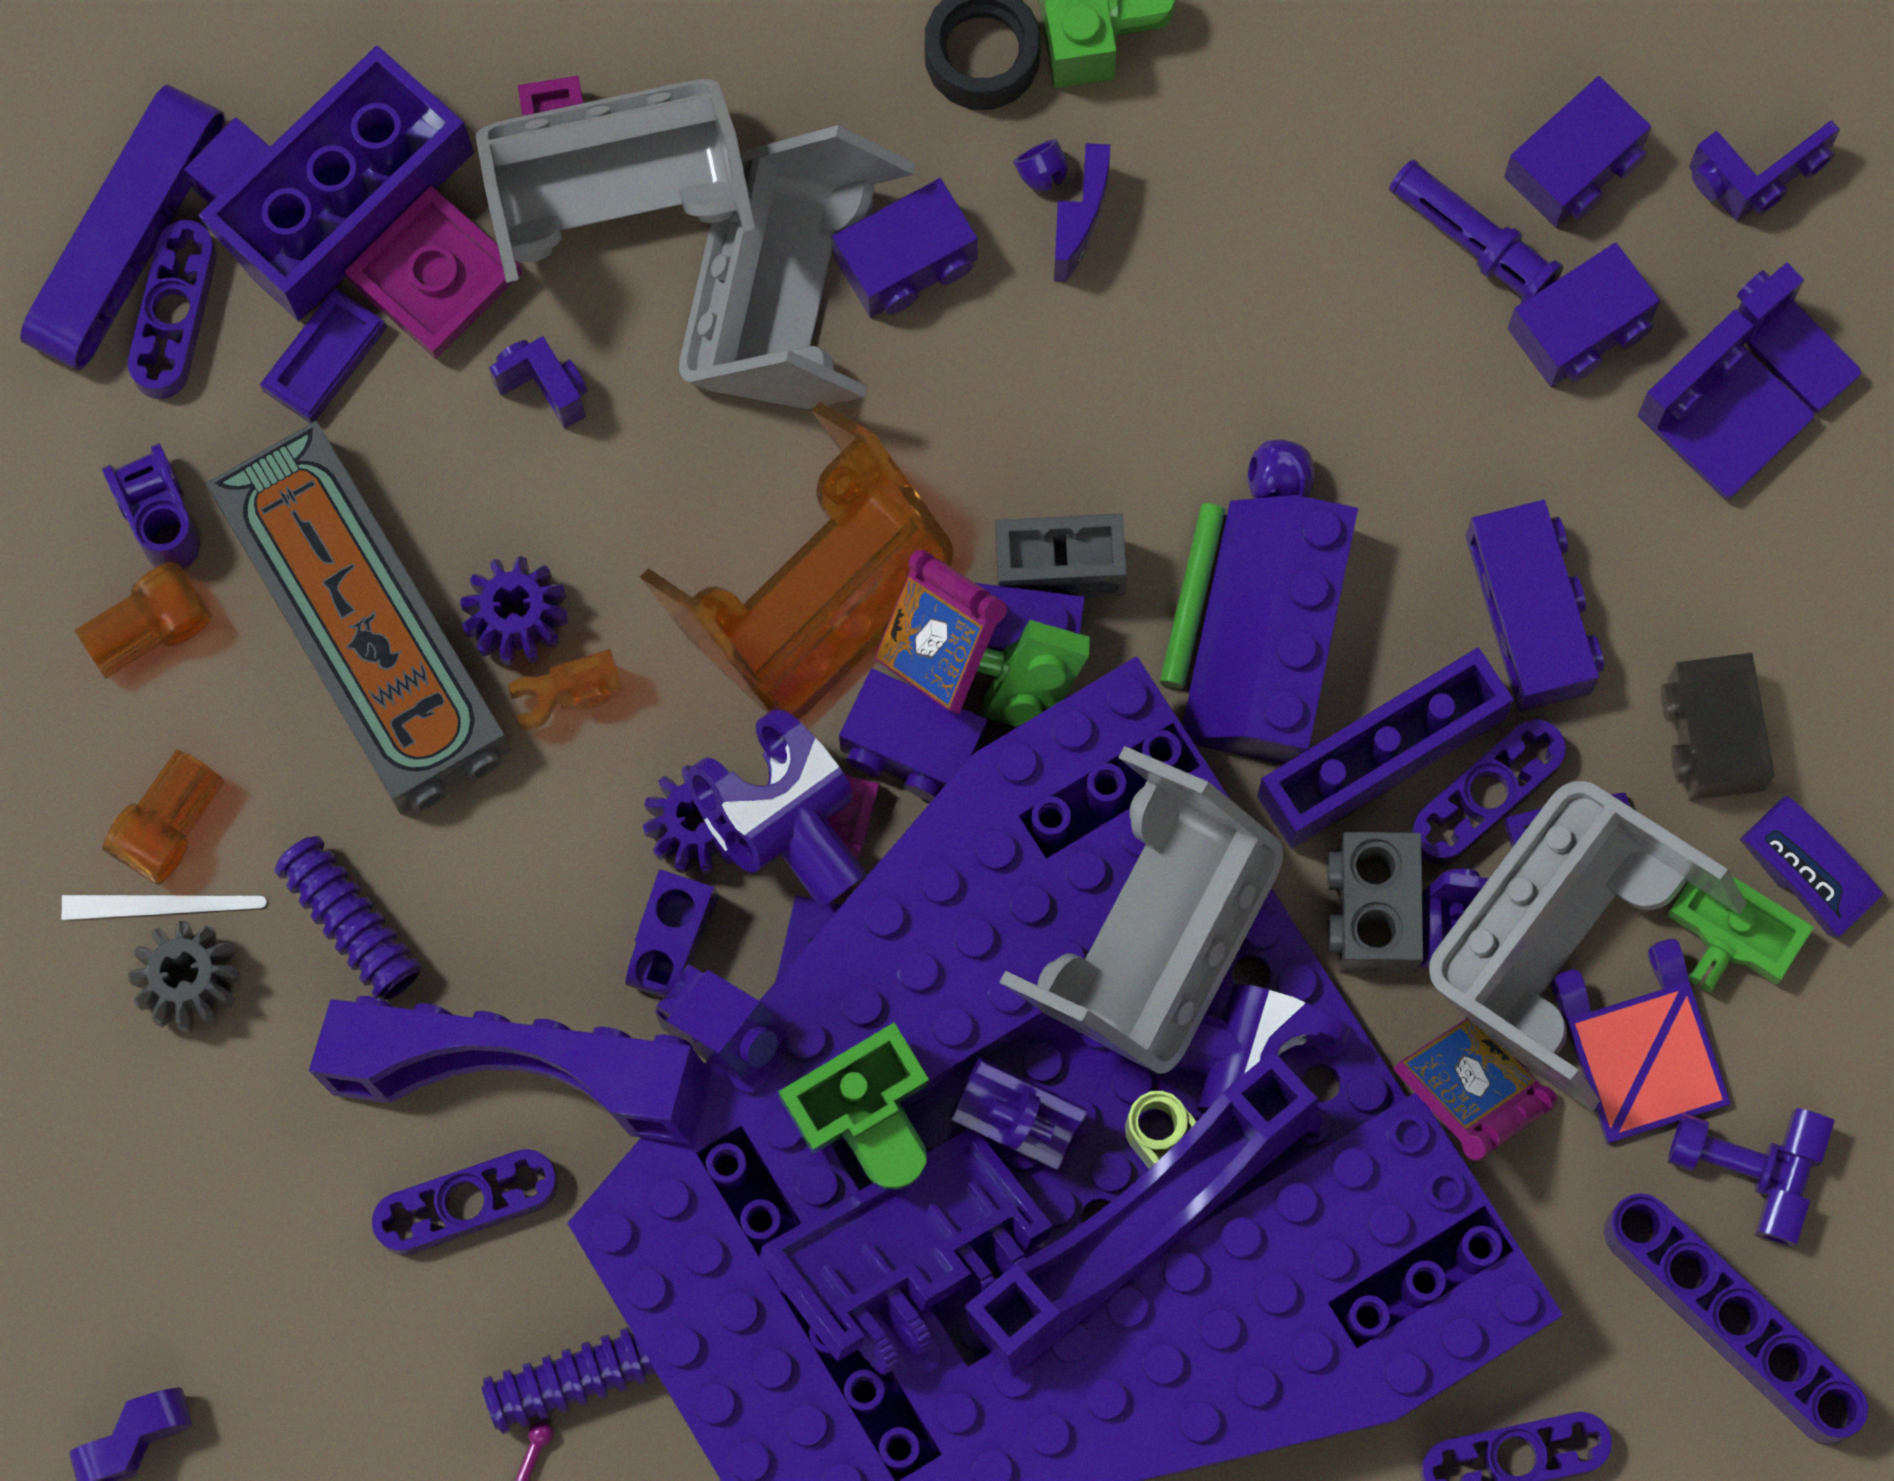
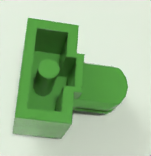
(1084, 34)
(860, 1100)

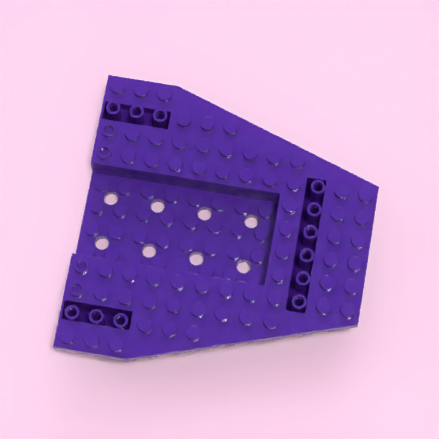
(1287, 1316)

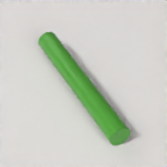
(1192, 596)

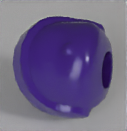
(1280, 470)

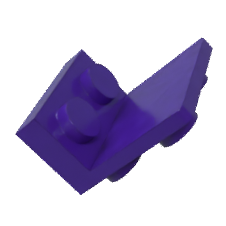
(1724, 409)

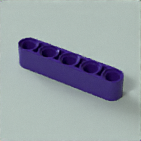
(120, 229)
(1767, 1327)

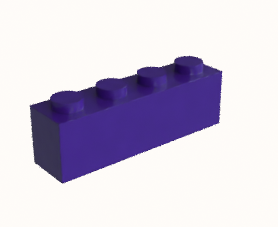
(1384, 747)

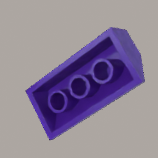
(337, 181)
(1269, 626)

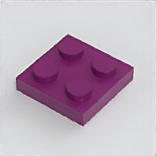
(431, 272)

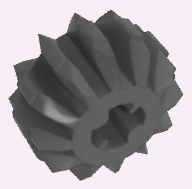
(185, 998)

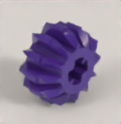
(514, 589)
(673, 829)

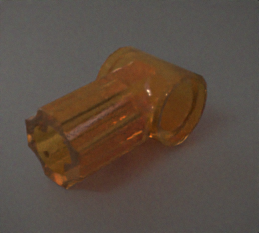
(158, 612)
(156, 831)

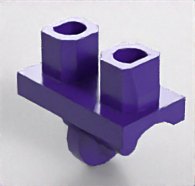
(1017, 1113)

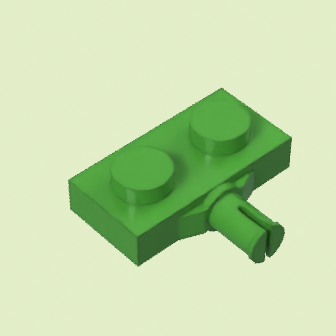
(1032, 672)
(1759, 937)

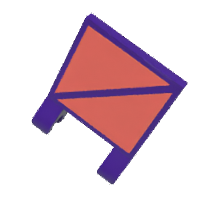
(1644, 1054)

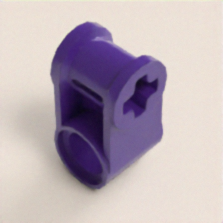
(153, 500)

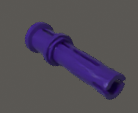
(1498, 249)

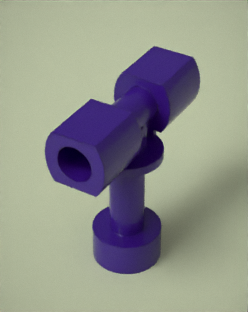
(1779, 1172)

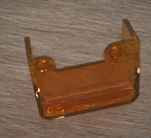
(831, 595)

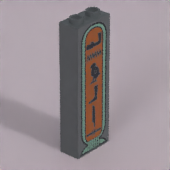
(360, 619)

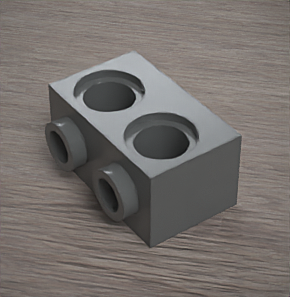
(1063, 554)
(1392, 903)

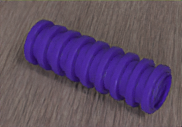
(347, 918)
(566, 1380)

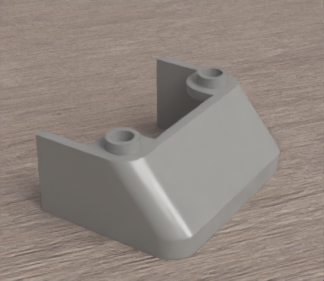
(610, 164)
(765, 284)
(1542, 906)
(1171, 925)

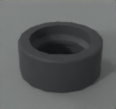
(982, 92)

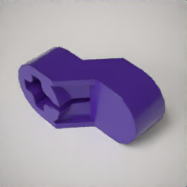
(140, 1422)

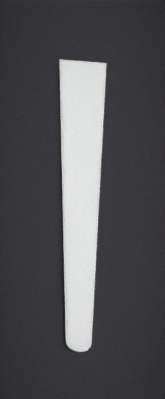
(137, 905)

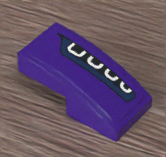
(1080, 219)
(1812, 865)

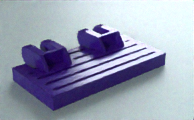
(910, 1238)

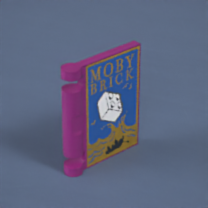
(939, 630)
(1475, 1088)

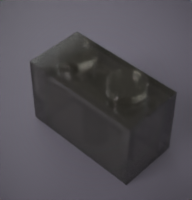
(1718, 727)

